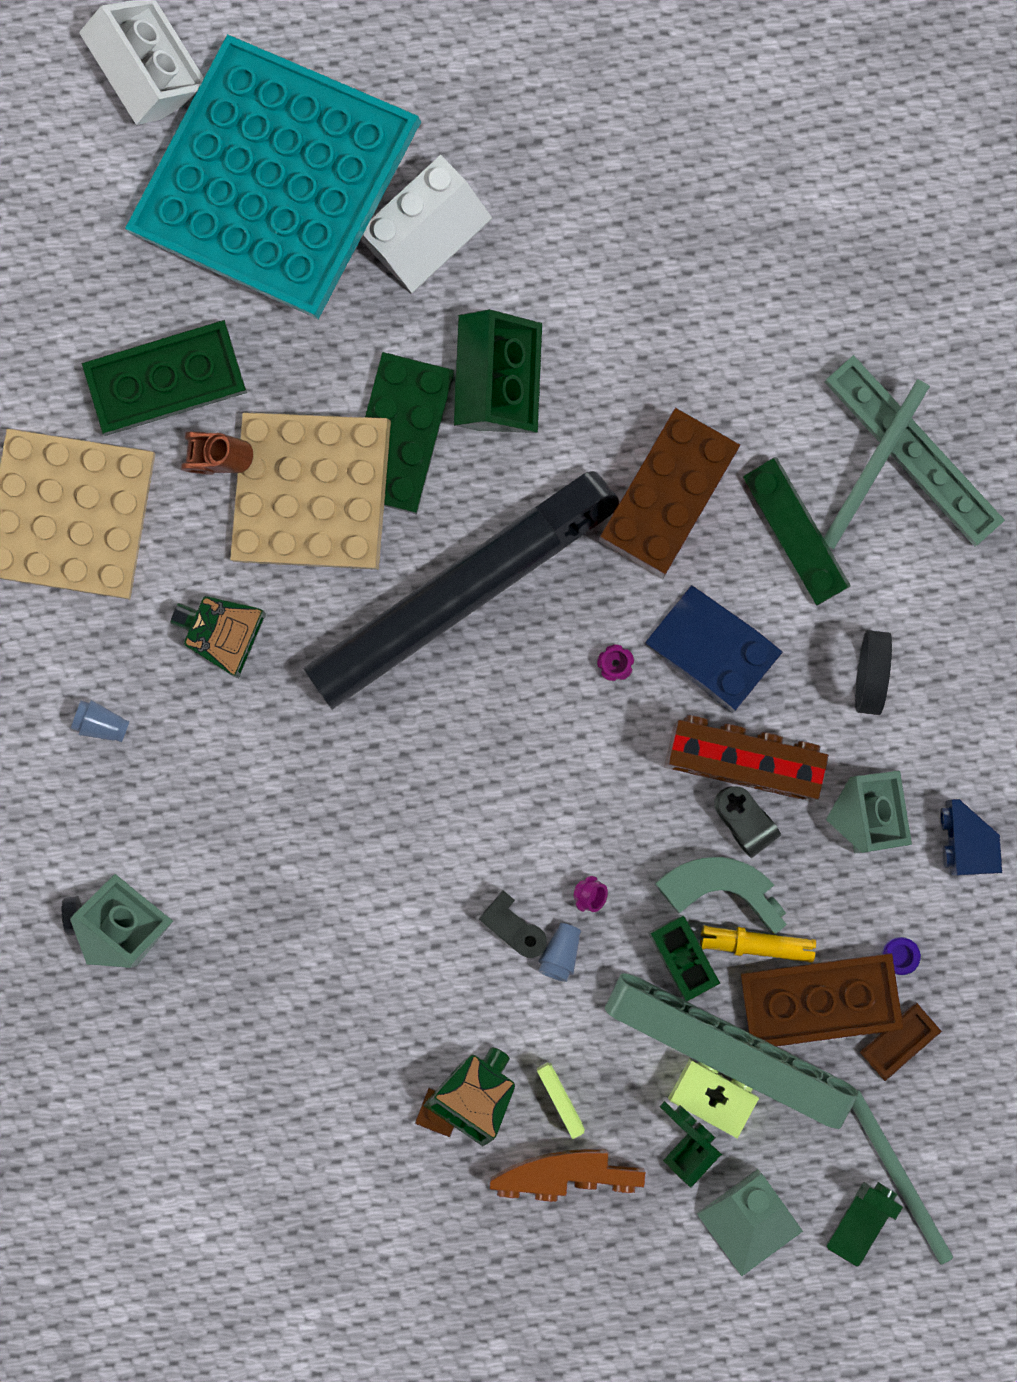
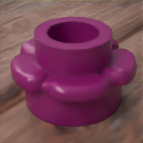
(625, 659)
(590, 894)

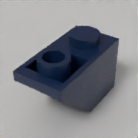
(972, 842)

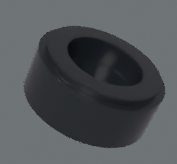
(69, 907)

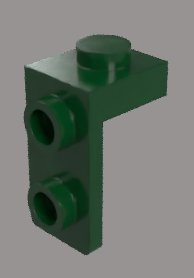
(694, 1152)
(863, 1222)

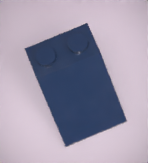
(713, 648)

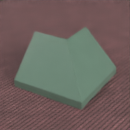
(872, 812)
(118, 925)

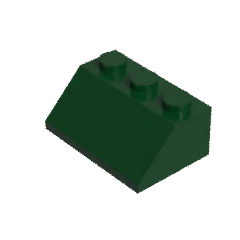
(497, 372)

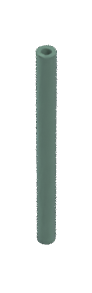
(876, 463)
(901, 1180)

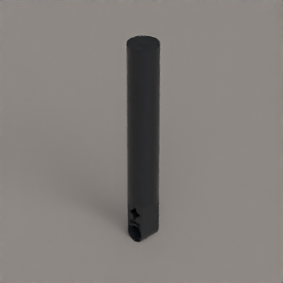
(462, 588)

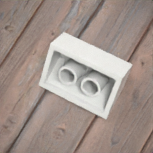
(142, 58)
(425, 224)

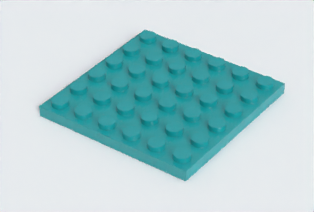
(273, 175)

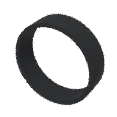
(873, 672)

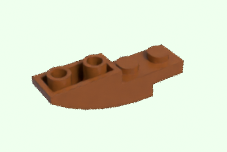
(550, 1173)

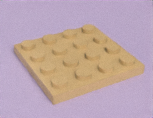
(311, 491)
(72, 512)

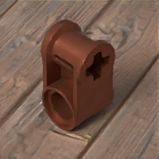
(216, 454)

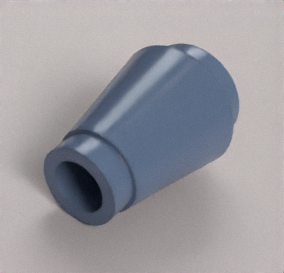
(99, 722)
(561, 953)

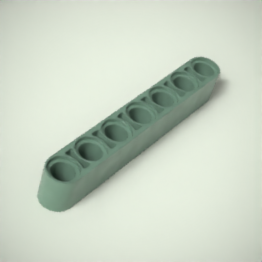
(731, 1050)

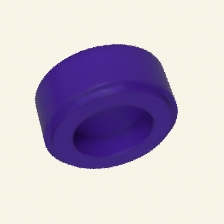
(905, 955)

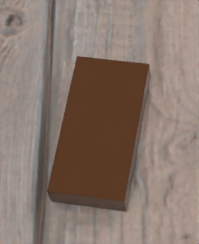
(895, 1048)

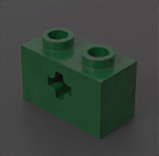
(684, 958)

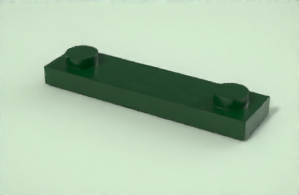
(796, 531)

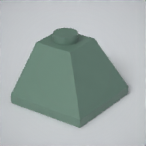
(749, 1222)

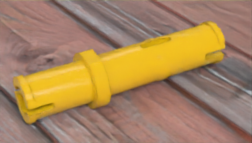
(760, 944)

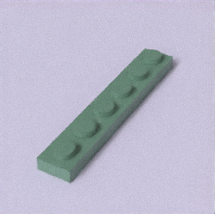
(915, 452)

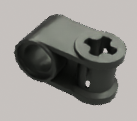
(750, 825)

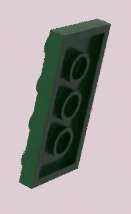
(164, 378)
(414, 401)

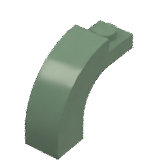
(704, 875)

